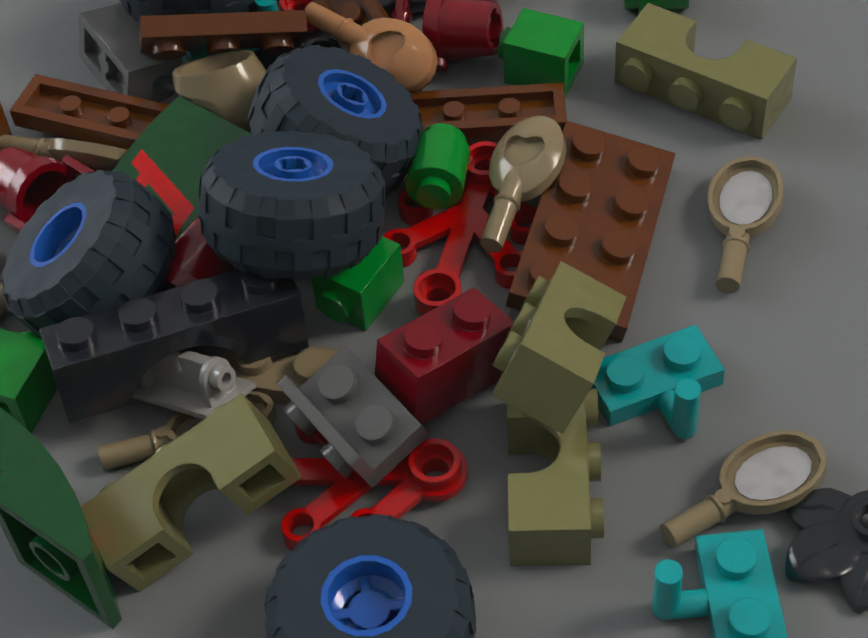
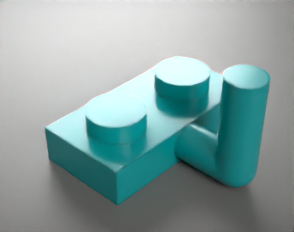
(660, 375)
(735, 590)

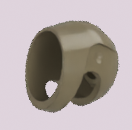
(222, 84)

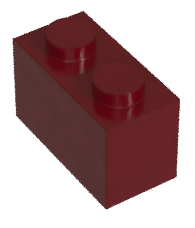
(443, 354)

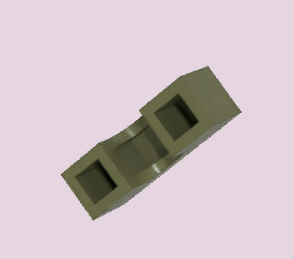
(736, 91)
(557, 345)
(552, 508)
(143, 513)

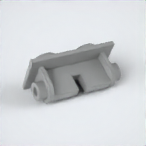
(191, 383)

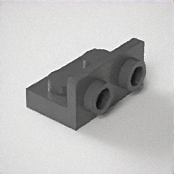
(356, 415)

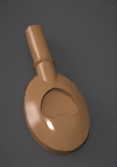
(384, 41)

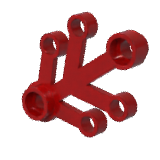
(462, 225)
(408, 475)

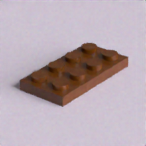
(597, 215)

